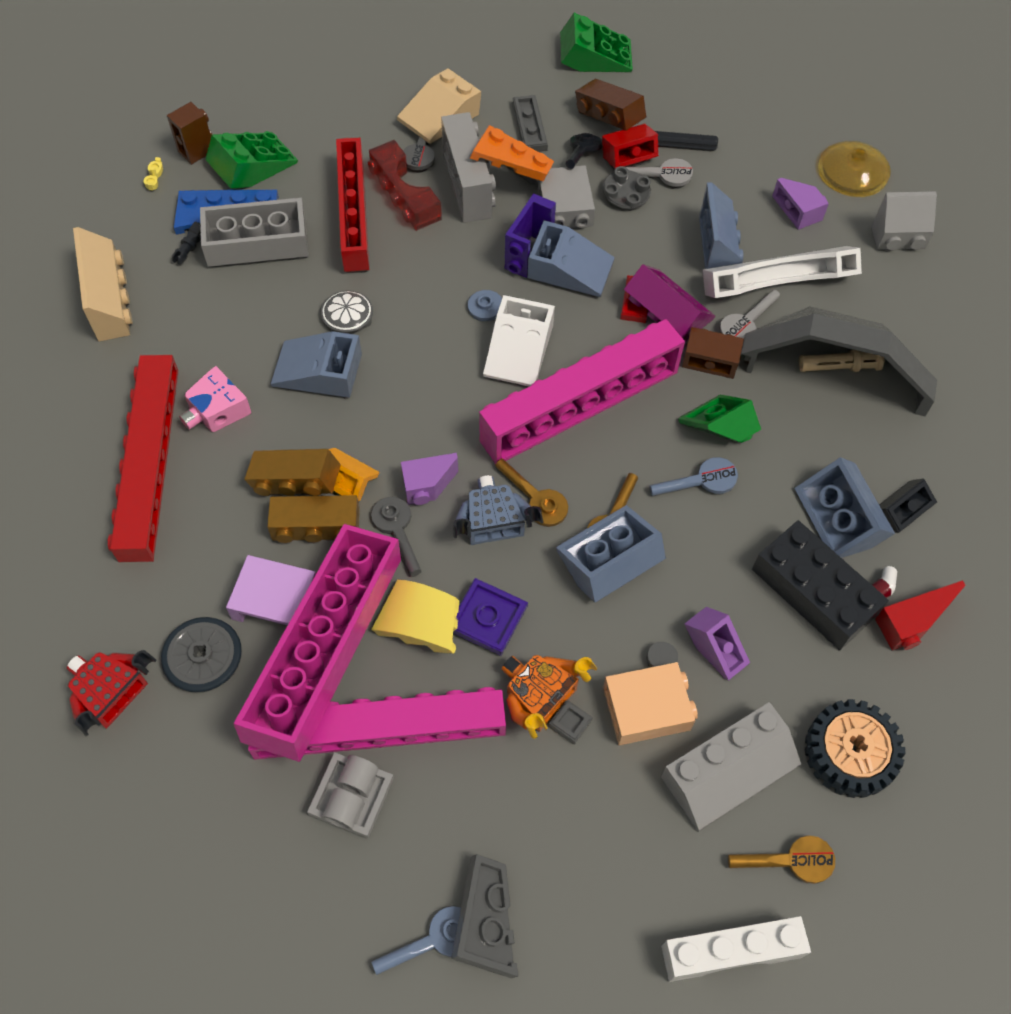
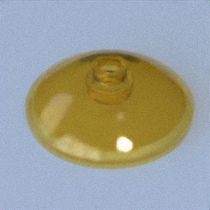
(854, 168)

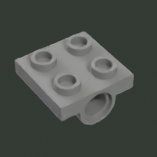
(351, 794)

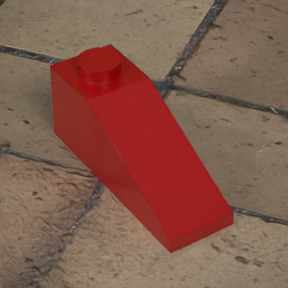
(910, 619)

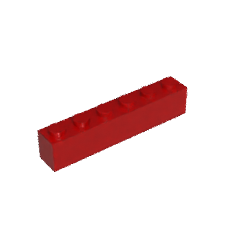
(352, 205)

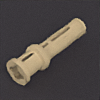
(853, 360)

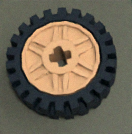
(876, 755)

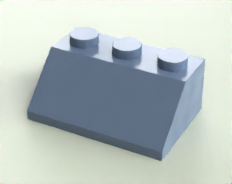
(719, 230)
(844, 509)
(612, 552)

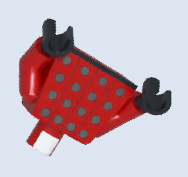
(105, 686)

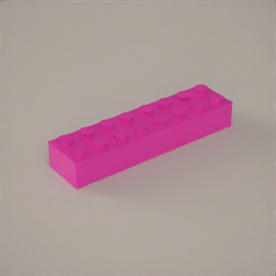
(580, 391)
(318, 643)

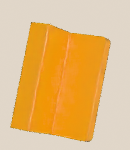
(352, 475)

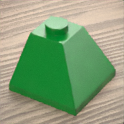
(724, 417)

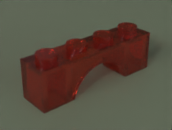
(417, 204)

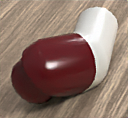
(887, 582)

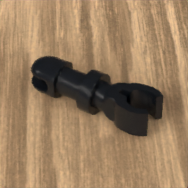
(187, 244)

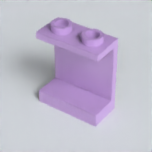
(268, 590)

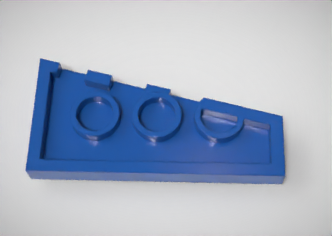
(191, 200)

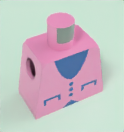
(214, 402)

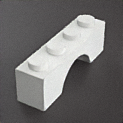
(735, 948)

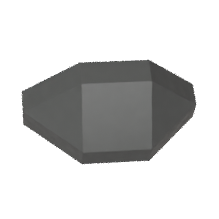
(848, 333)

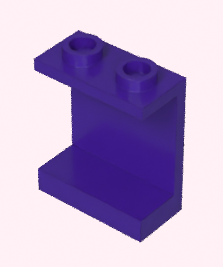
(523, 228)

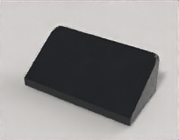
(908, 504)

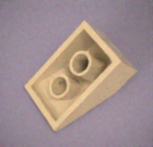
(440, 96)

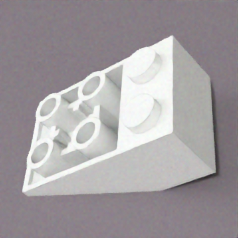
(519, 340)

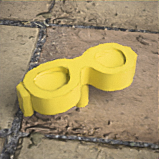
(155, 170)

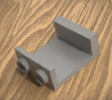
(572, 196)

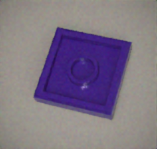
(489, 616)

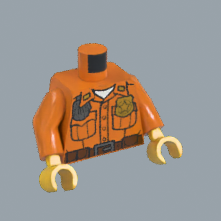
(542, 688)

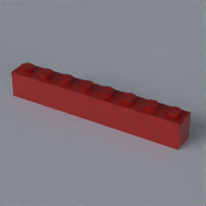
(144, 460)

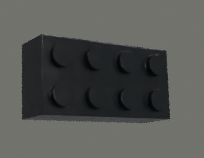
(819, 584)

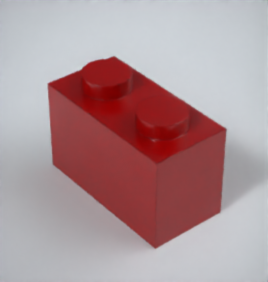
(630, 146)

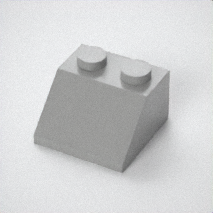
(905, 220)

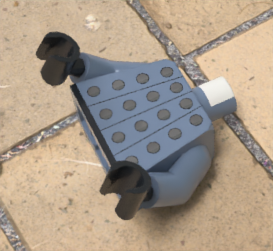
(494, 513)

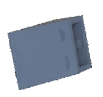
(569, 260)
(319, 364)

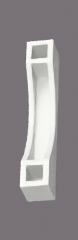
(793, 268)

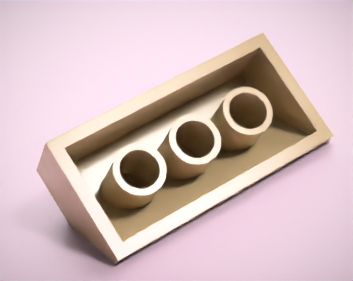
(102, 285)

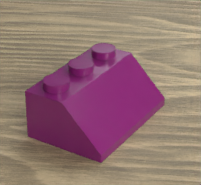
(667, 301)

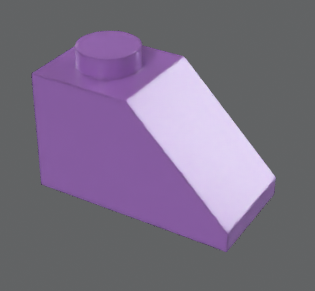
(800, 202)
(428, 477)
(718, 641)

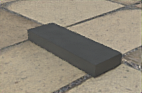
(530, 122)

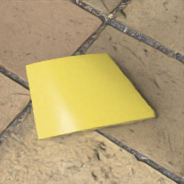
(419, 616)

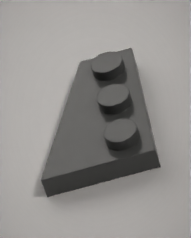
(483, 923)

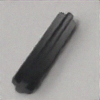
(687, 140)

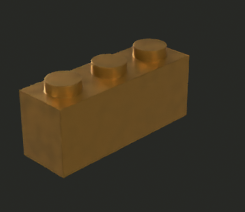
(293, 472)
(311, 517)

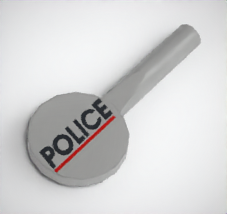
(672, 172)
(741, 324)

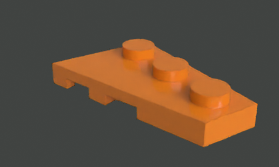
(505, 150)

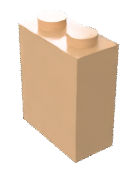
(649, 703)

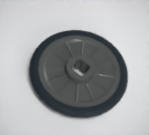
(201, 673)

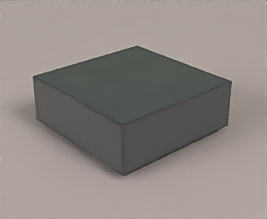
(570, 722)

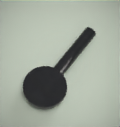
(581, 144)

